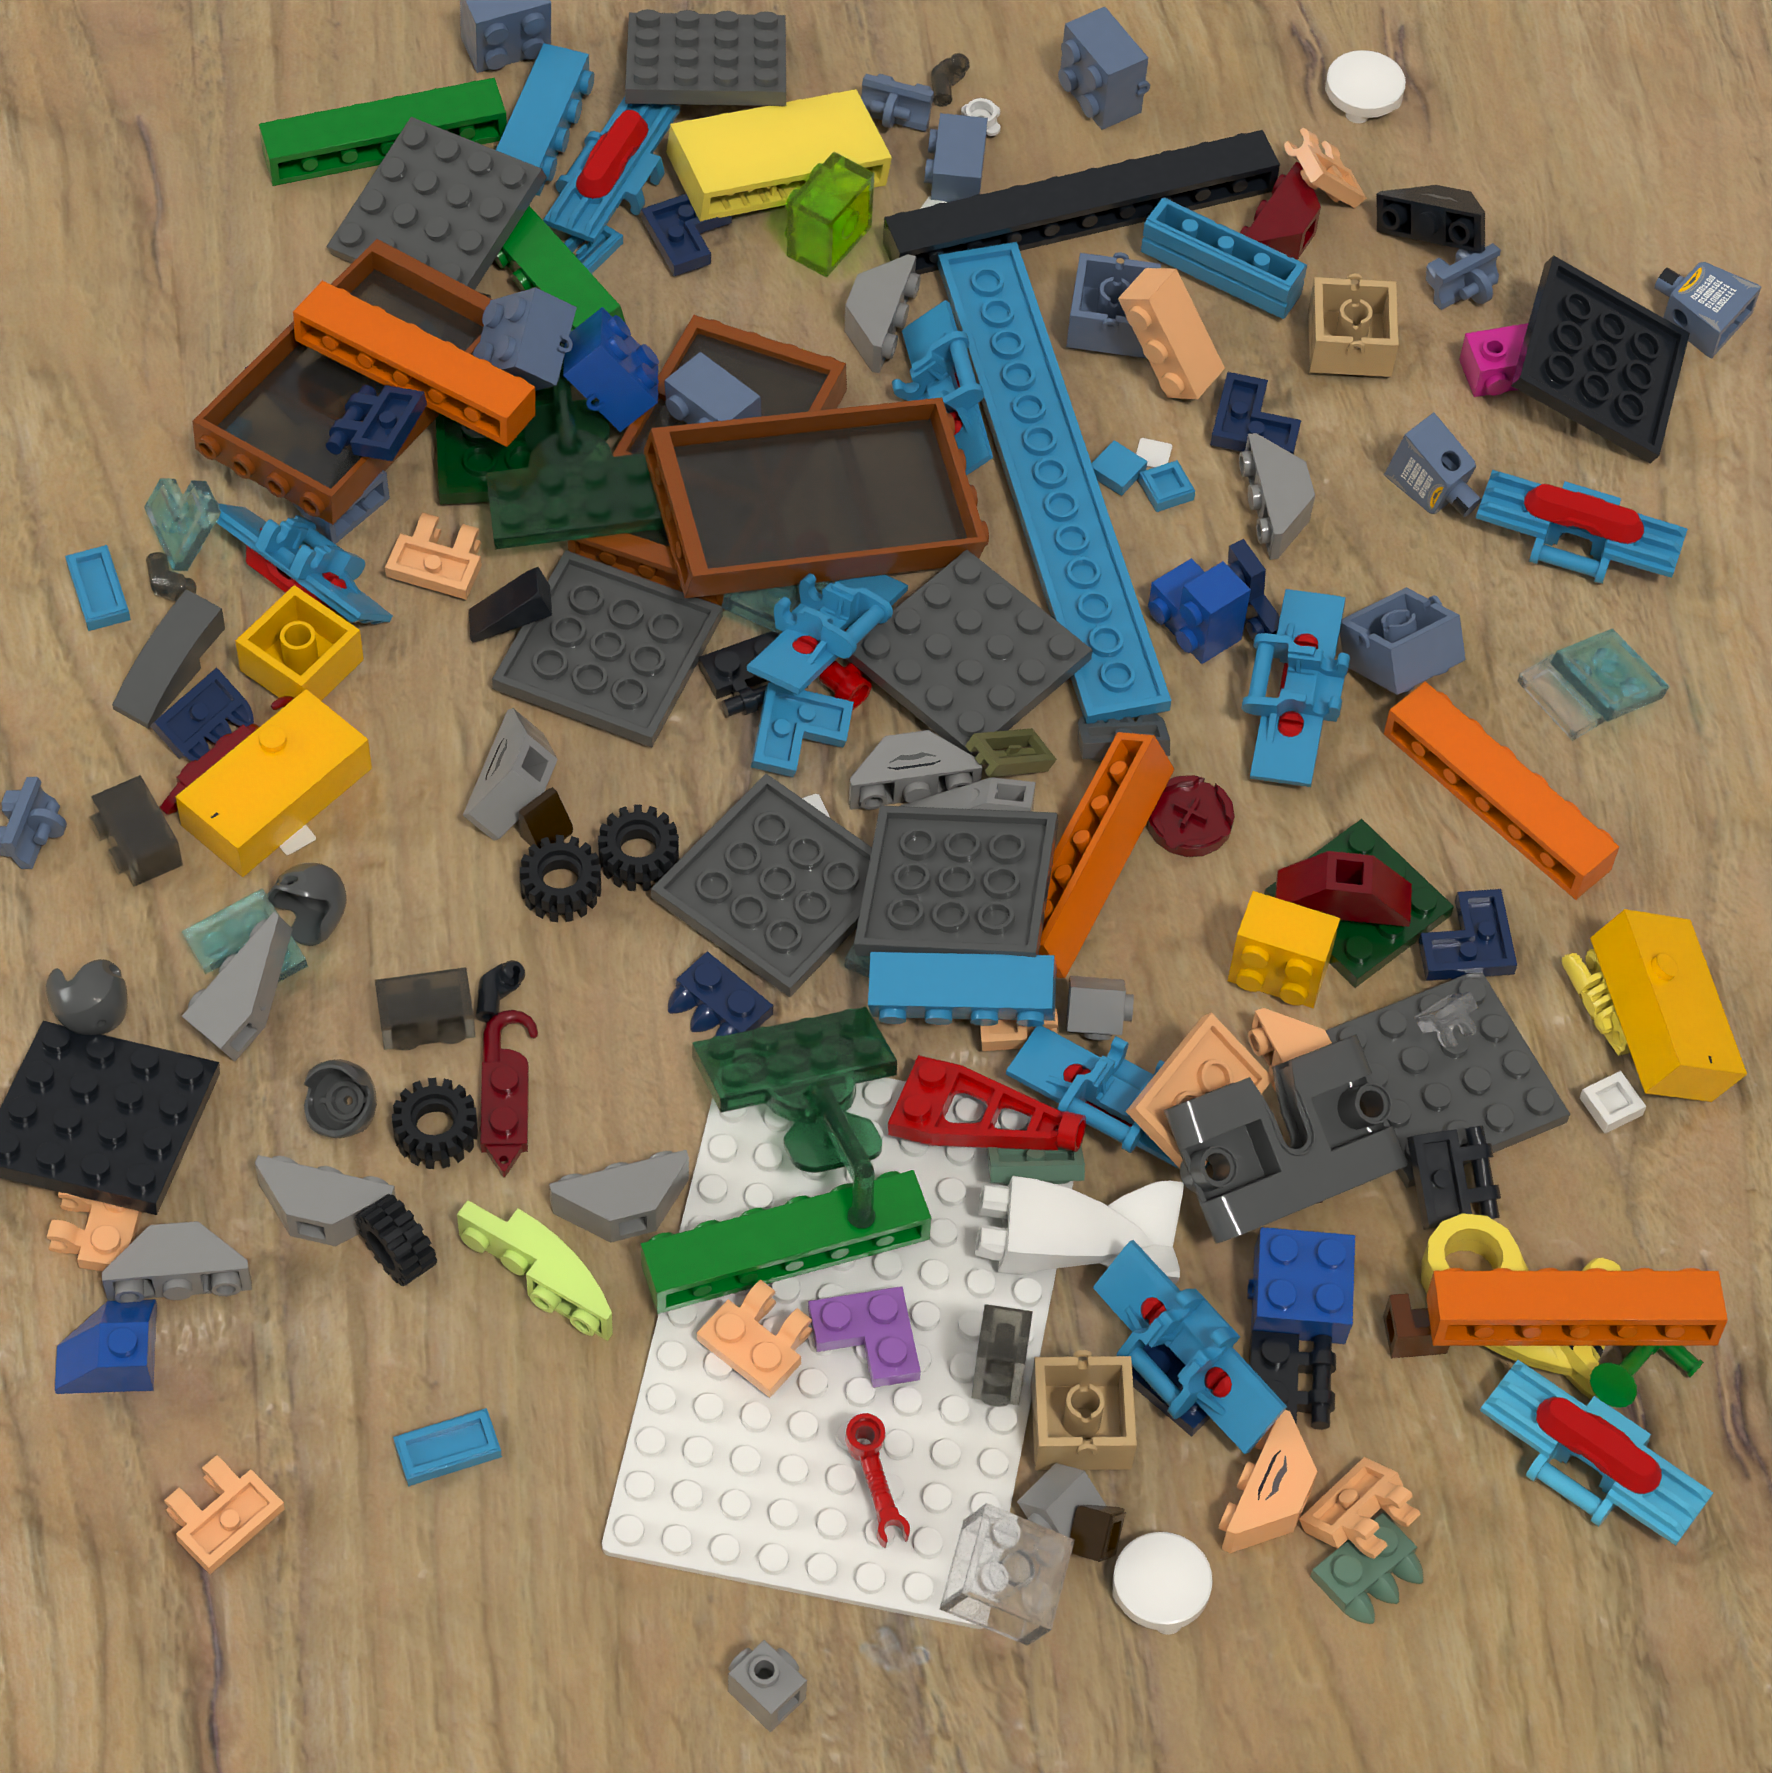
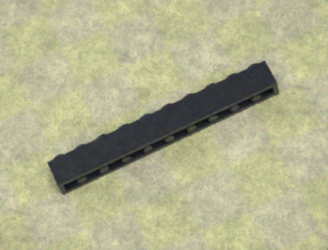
(1086, 200)

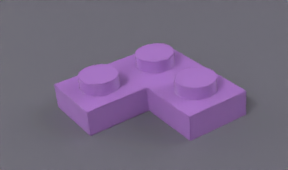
(873, 1320)

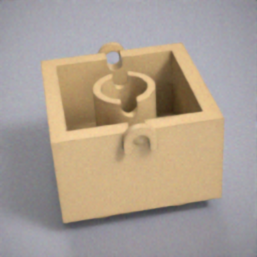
(1353, 326)
(1083, 1412)

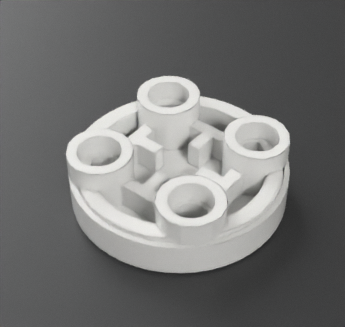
(1365, 85)
(1162, 1581)

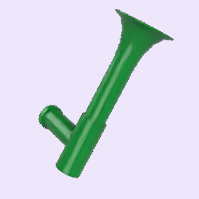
(1615, 1382)

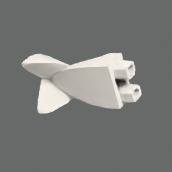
(1062, 1228)

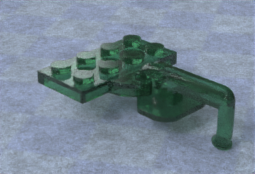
(571, 481)
(808, 1077)

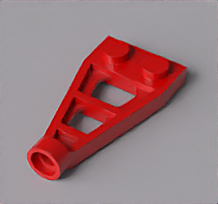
(930, 1091)

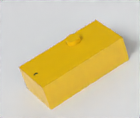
(274, 782)
(1668, 1006)

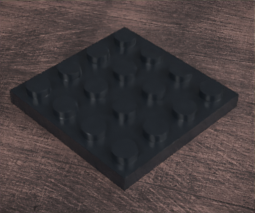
(1601, 359)
(102, 1117)

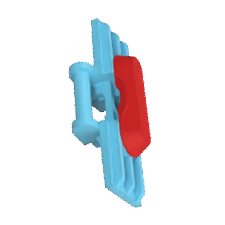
(1603, 1439)

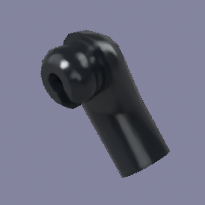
(497, 985)

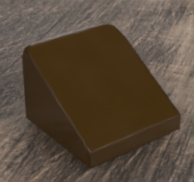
(544, 818)
(1097, 1531)

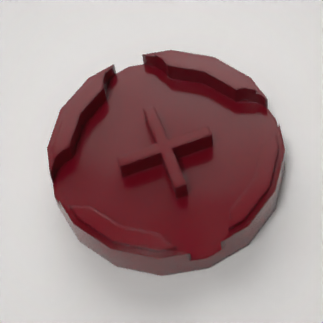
(1191, 817)

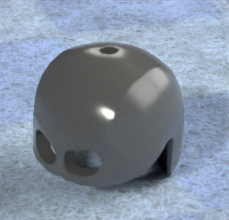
(314, 896)
(90, 1001)
(327, 1096)

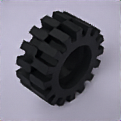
(637, 826)
(560, 900)
(428, 1100)
(396, 1239)

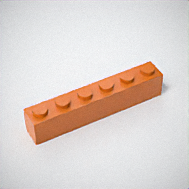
(410, 358)
(1501, 790)
(1101, 841)
(1576, 1307)

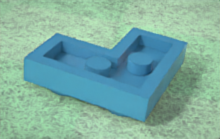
(789, 719)

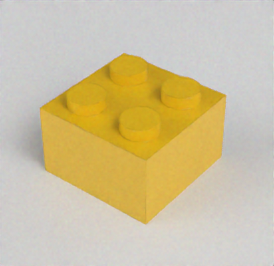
(299, 647)
(1283, 950)

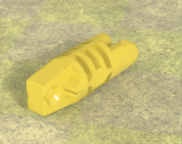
(1596, 997)

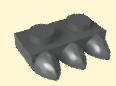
(1097, 737)

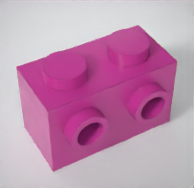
(1492, 358)

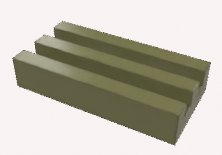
(1014, 759)

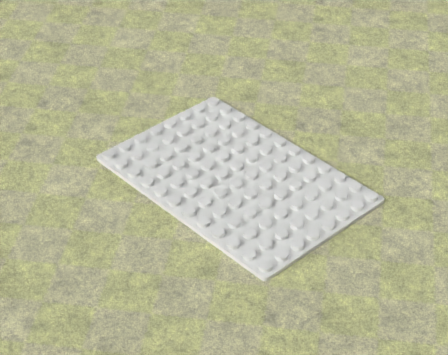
(766, 1484)

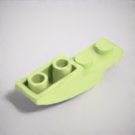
(552, 1270)

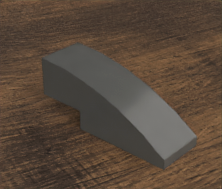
(169, 658)

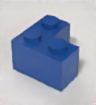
(1201, 607)

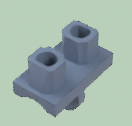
(897, 102)
(1468, 277)
(32, 820)

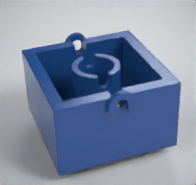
(612, 368)
(1303, 1283)

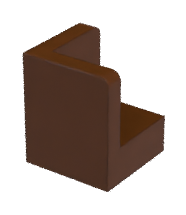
(1408, 1329)

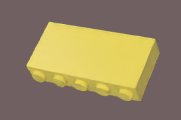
(765, 152)

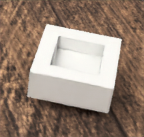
(1612, 1102)

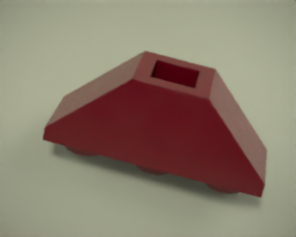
(1288, 217)
(1348, 888)

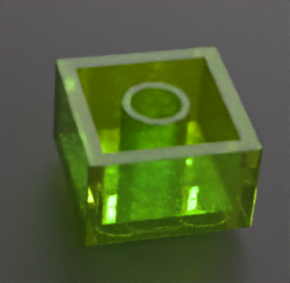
(829, 213)

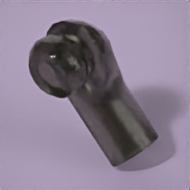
(946, 75)
(166, 582)

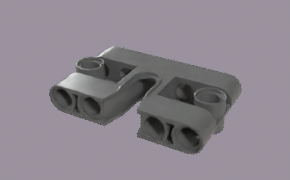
(1254, 1168)

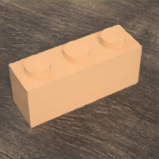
(1171, 333)

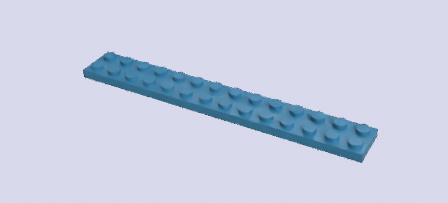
(1053, 482)

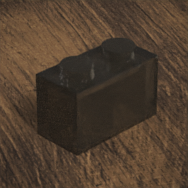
(135, 830)
(425, 1009)
(1001, 1355)

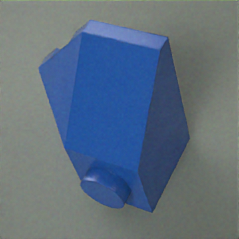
(110, 1351)

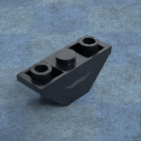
(1433, 215)

